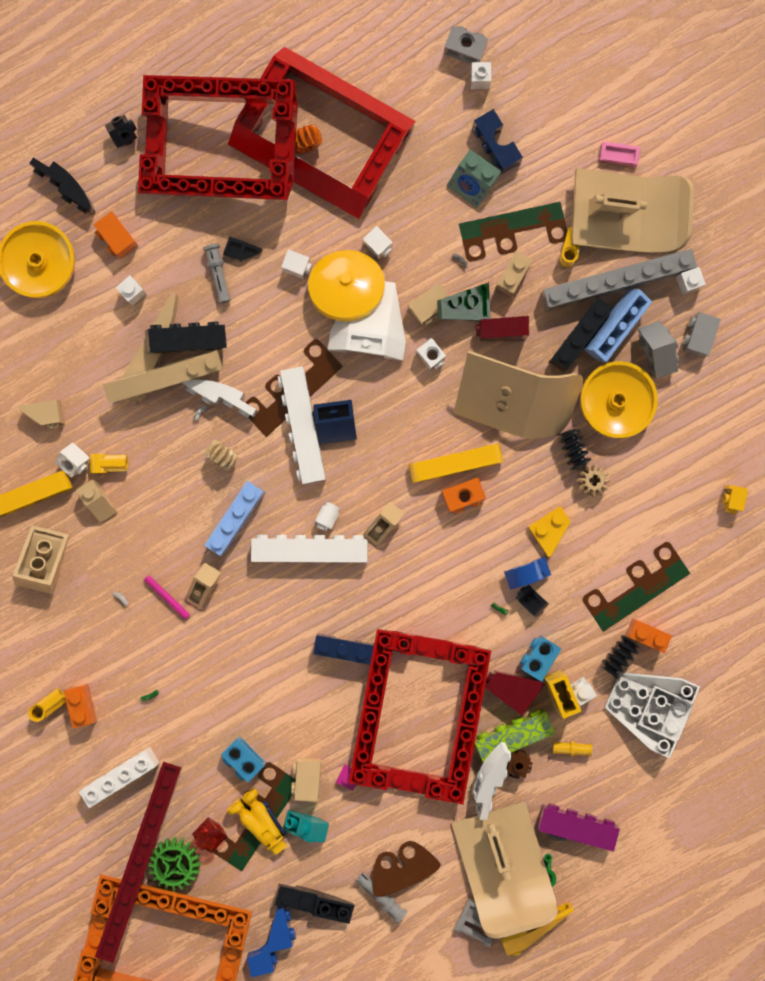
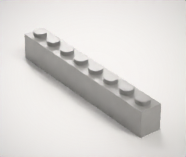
(618, 280)

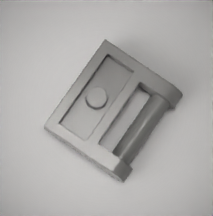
(471, 915)

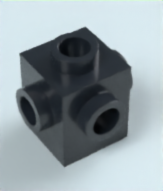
(121, 131)

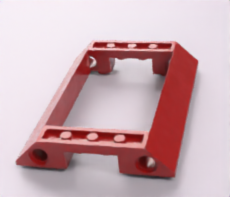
(155, 97)
(348, 199)
(435, 787)

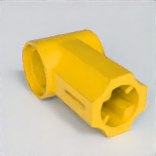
(569, 249)
(108, 463)
(48, 705)

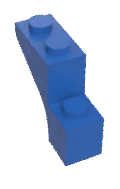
(281, 937)

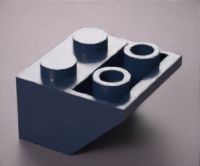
(335, 421)

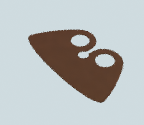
(396, 878)

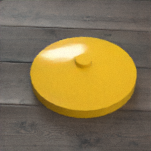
(36, 259)
(346, 285)
(618, 399)

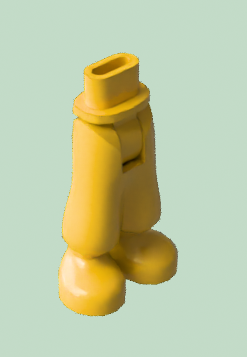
(258, 821)

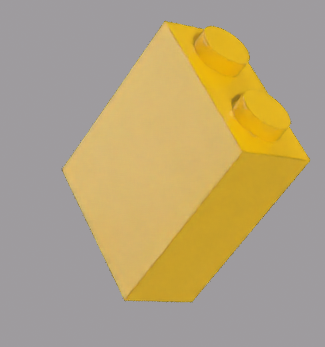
(562, 694)

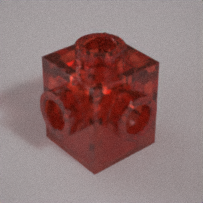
(209, 835)

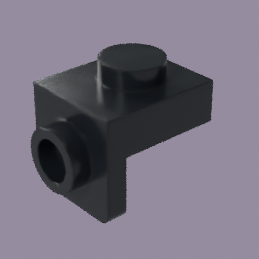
(531, 600)

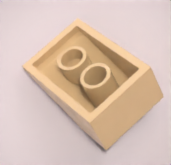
(40, 560)

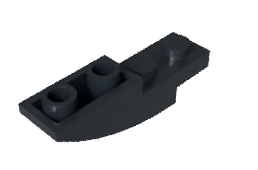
(66, 184)
(314, 902)

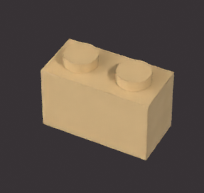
(513, 274)
(425, 306)
(307, 779)

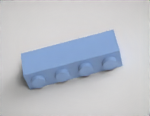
(617, 325)
(234, 518)

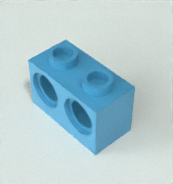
(545, 660)
(247, 755)

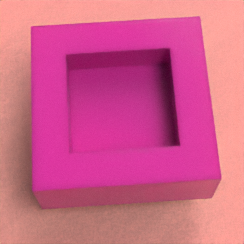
(343, 778)

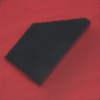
(240, 250)

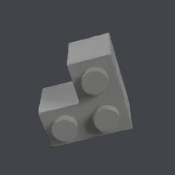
(659, 349)

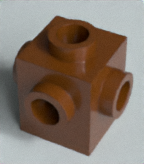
(519, 756)

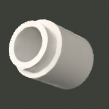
(327, 516)

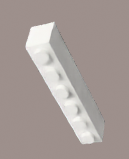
(302, 424)
(309, 550)

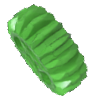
(164, 878)

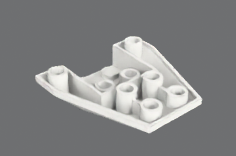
(375, 334)
(653, 708)

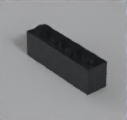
(581, 334)
(185, 338)

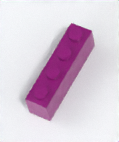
(577, 827)

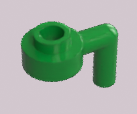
(547, 860)

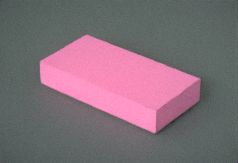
(619, 154)

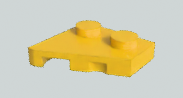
(550, 529)

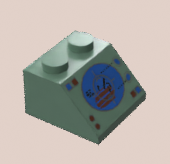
(473, 178)

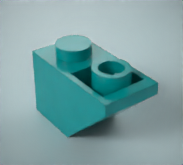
(306, 826)

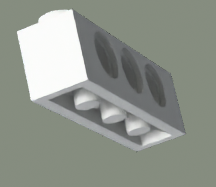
(119, 777)

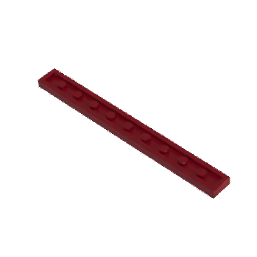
(138, 863)

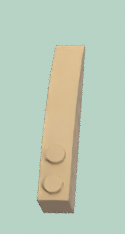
(143, 361)
(163, 376)

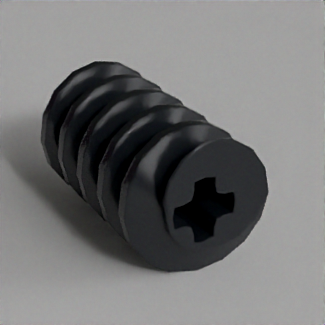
(574, 448)
(620, 656)

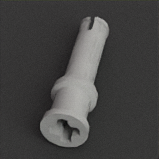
(215, 264)
(388, 903)

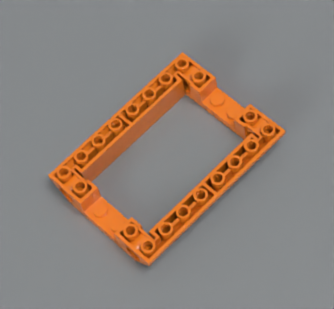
(90, 967)

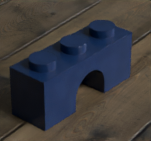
(503, 156)
(343, 649)

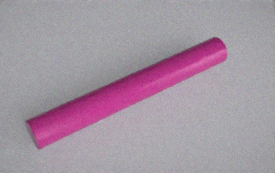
(167, 597)

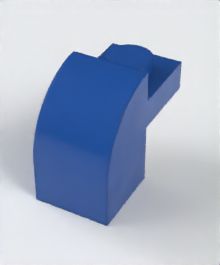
(527, 573)

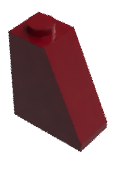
(503, 329)
(514, 689)

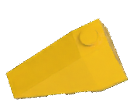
(516, 943)

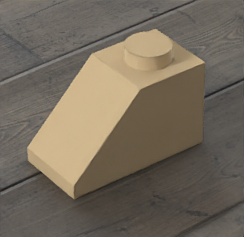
(45, 413)
(96, 500)
(383, 523)
(202, 585)

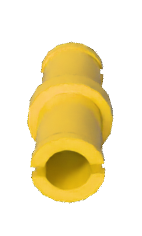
(572, 748)

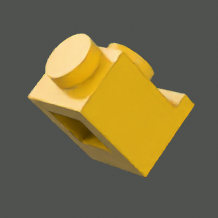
(734, 499)

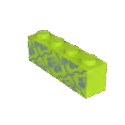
(517, 734)

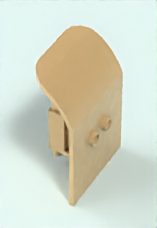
(631, 212)
(516, 398)
(506, 871)

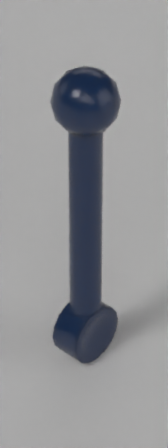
(283, 832)

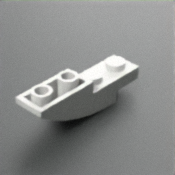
(214, 391)
(489, 777)

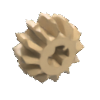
(221, 455)
(596, 488)

